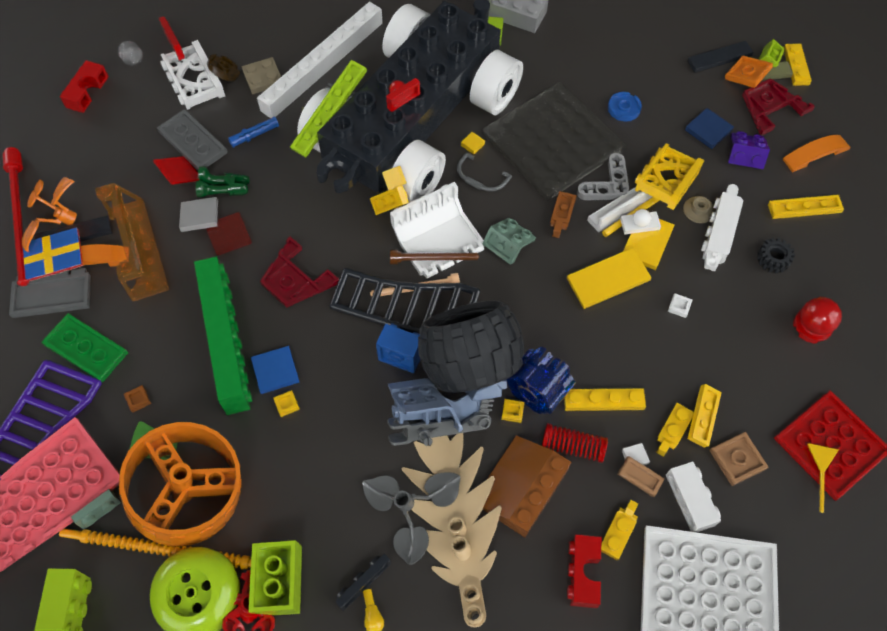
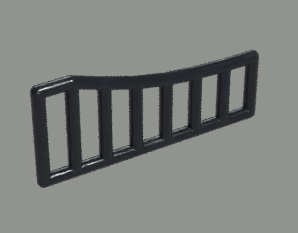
(398, 285)

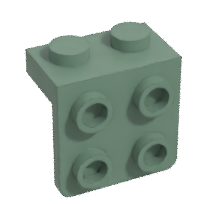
(96, 509)

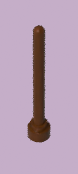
(397, 256)

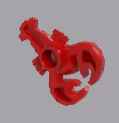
(230, 621)

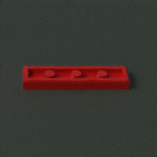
(172, 38)

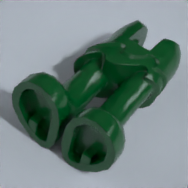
(235, 183)

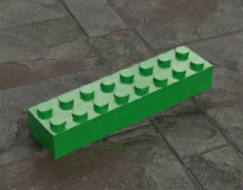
(222, 336)

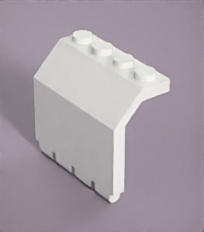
(435, 226)

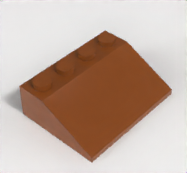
(525, 483)

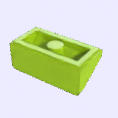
(772, 53)

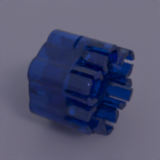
(539, 385)

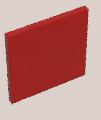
(177, 170)

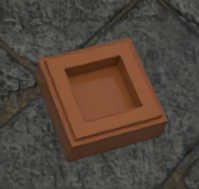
(137, 398)

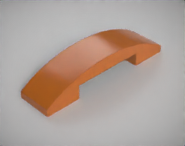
(814, 150)
(103, 254)

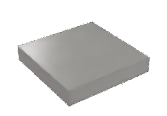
(198, 214)

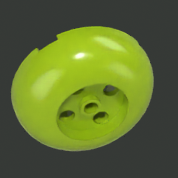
(216, 602)

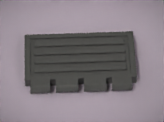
(51, 294)

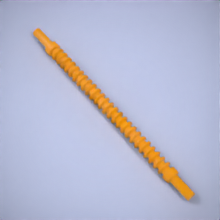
(87, 536)

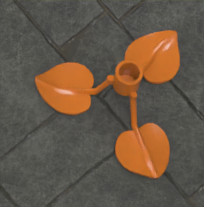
(61, 213)

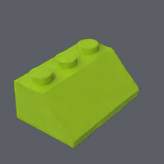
(275, 578)

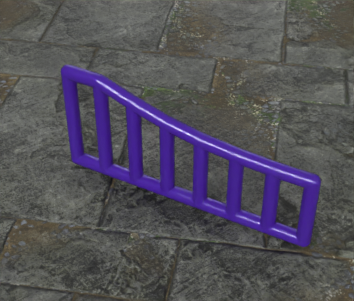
(14, 415)

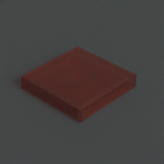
(229, 234)

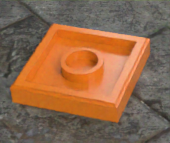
(748, 71)

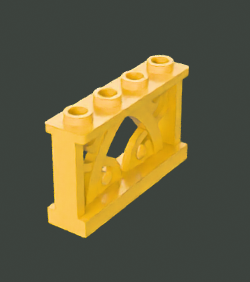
(666, 191)

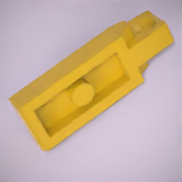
(674, 428)
(620, 531)

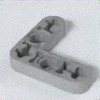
(612, 186)

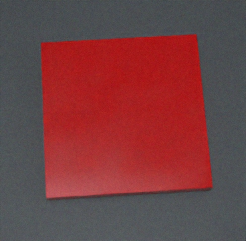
(836, 427)

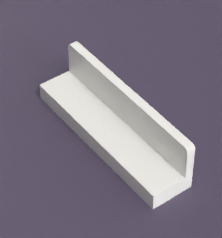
(619, 207)

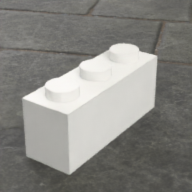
(693, 497)

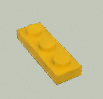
(795, 56)
(389, 200)
(704, 415)

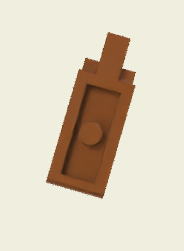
(562, 212)

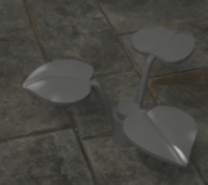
(383, 490)

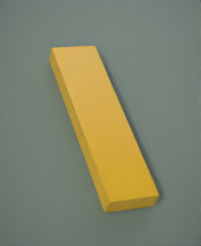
(805, 206)

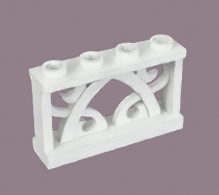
(194, 54)

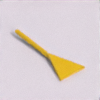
(822, 457)

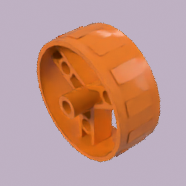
(180, 482)

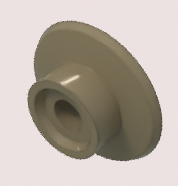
(695, 213)

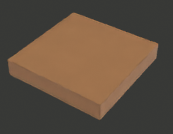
(738, 458)

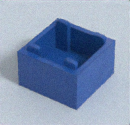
(398, 348)

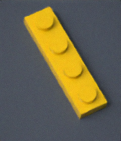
(604, 399)

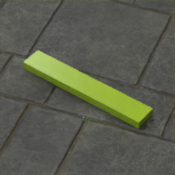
(328, 107)

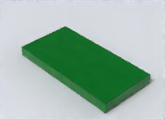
(85, 347)

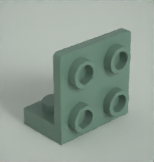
(507, 239)

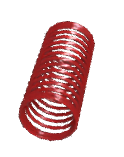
(604, 441)

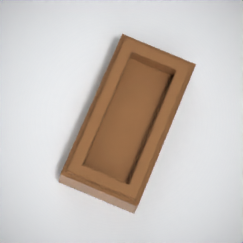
(640, 476)

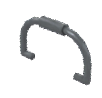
(476, 184)

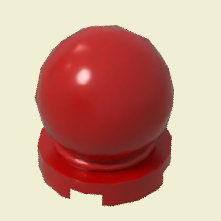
(817, 319)

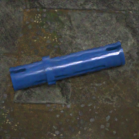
(247, 134)

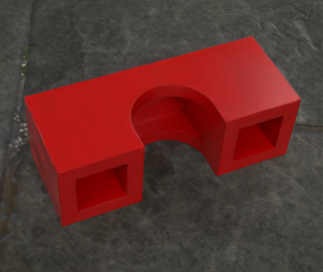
(75, 94)
(582, 590)

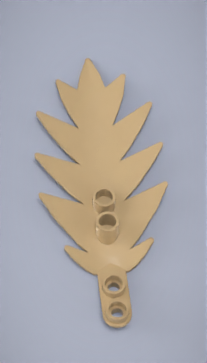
(462, 540)

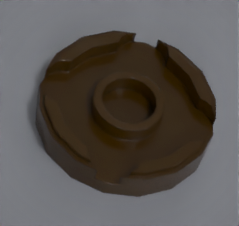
(223, 67)

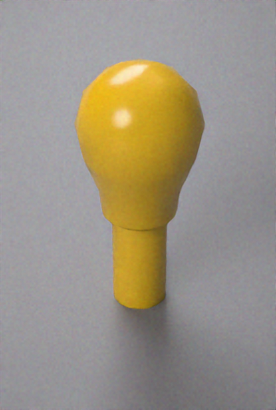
(373, 618)

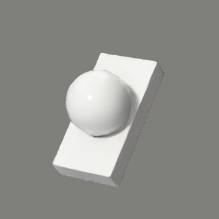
(640, 222)

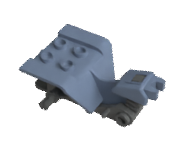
(428, 414)

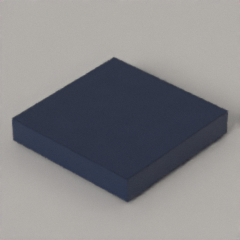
(709, 128)

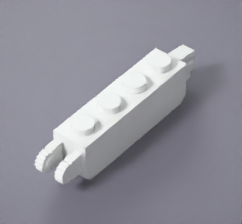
(723, 228)

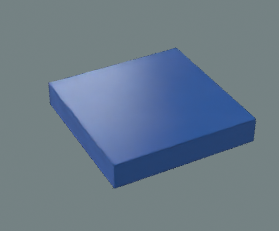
(274, 370)

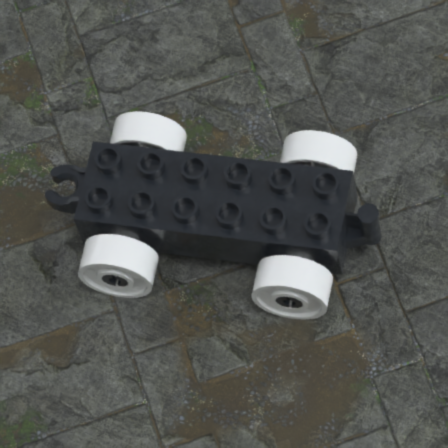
(450, 58)

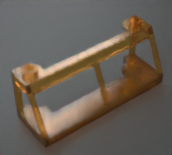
(135, 212)

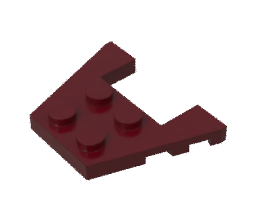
(768, 98)
(288, 282)

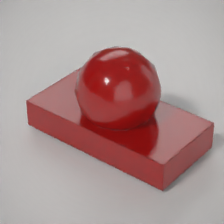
(402, 93)

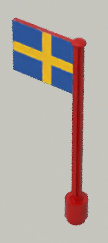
(46, 254)

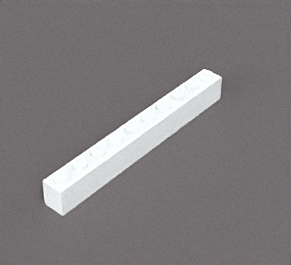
(320, 60)

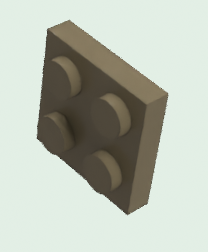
(261, 74)

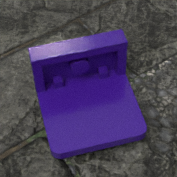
(748, 150)

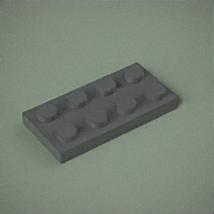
(192, 140)

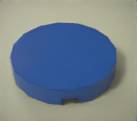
(624, 106)

